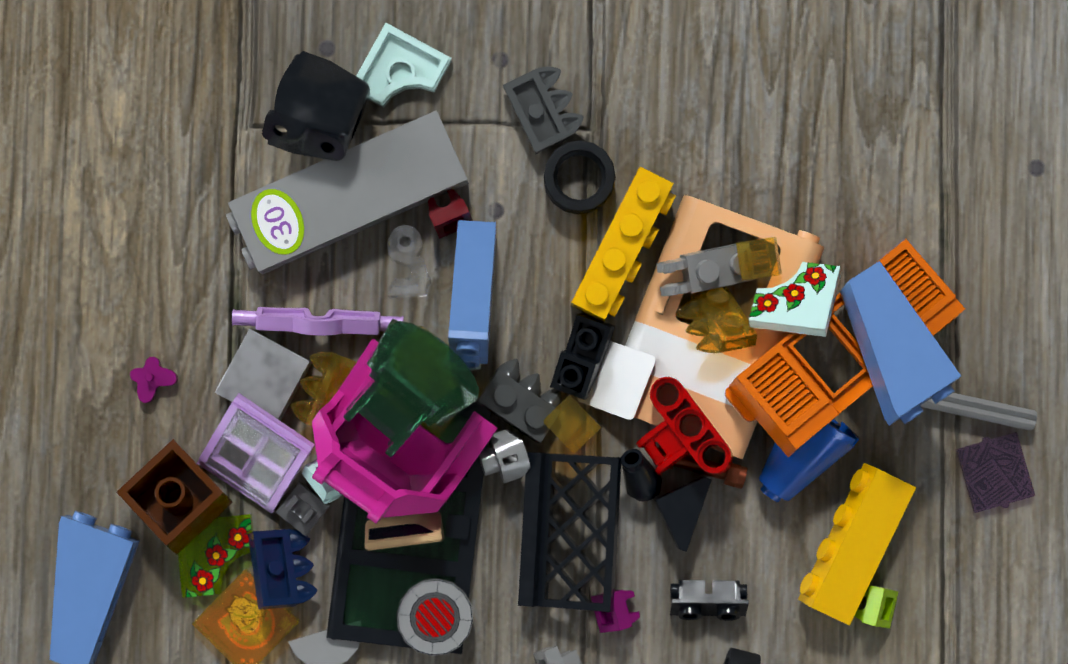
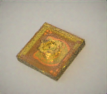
(239, 627)

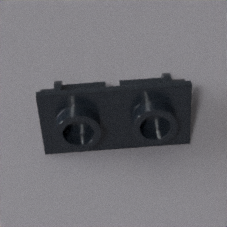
(692, 603)

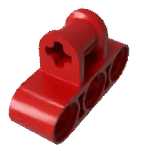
(671, 437)

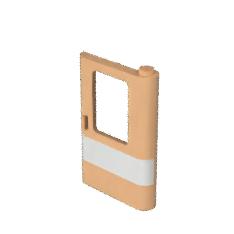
(675, 351)

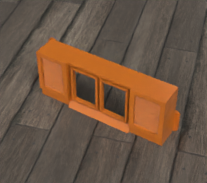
(789, 394)

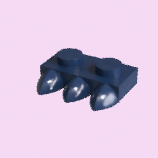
(277, 568)

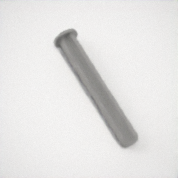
(985, 410)

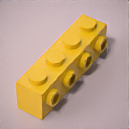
(618, 251)
(856, 543)

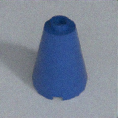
(787, 476)

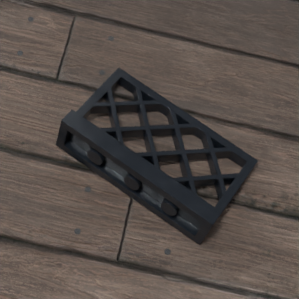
(538, 534)

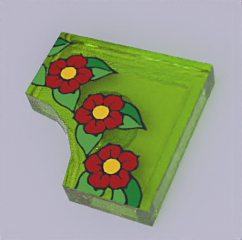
(211, 553)

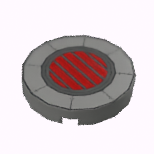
(435, 617)

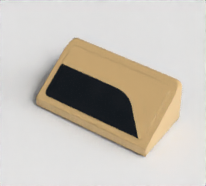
(404, 531)

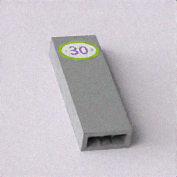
(347, 194)

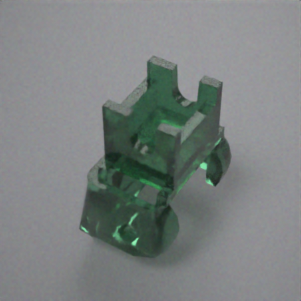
(412, 383)

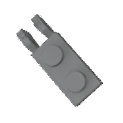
(703, 270)

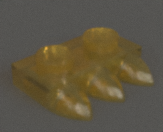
(719, 320)
(322, 388)

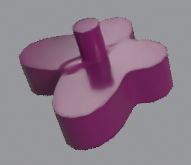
(151, 378)

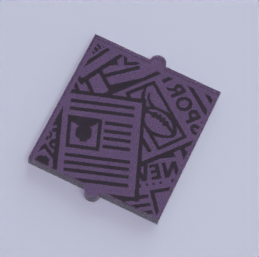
(995, 472)

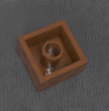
(174, 497)

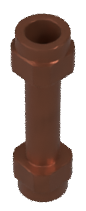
(733, 477)

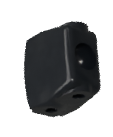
(317, 107)

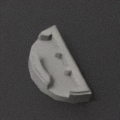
(321, 650)

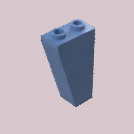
(472, 291)
(896, 346)
(88, 583)

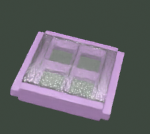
(255, 453)

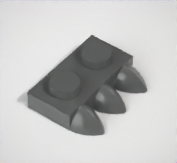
(540, 109)
(519, 402)

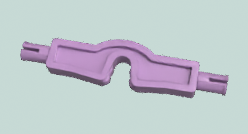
(302, 322)

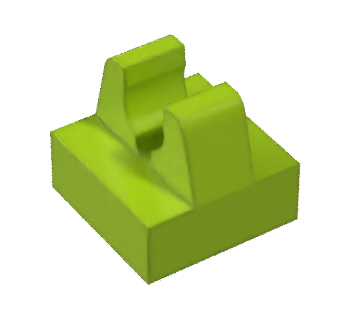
(879, 607)

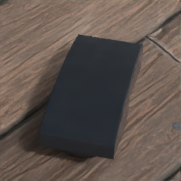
(583, 356)

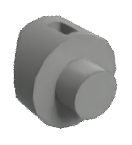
(505, 456)

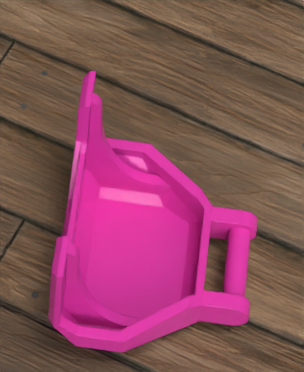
(409, 482)

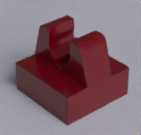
(446, 218)

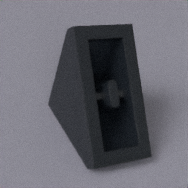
(682, 509)

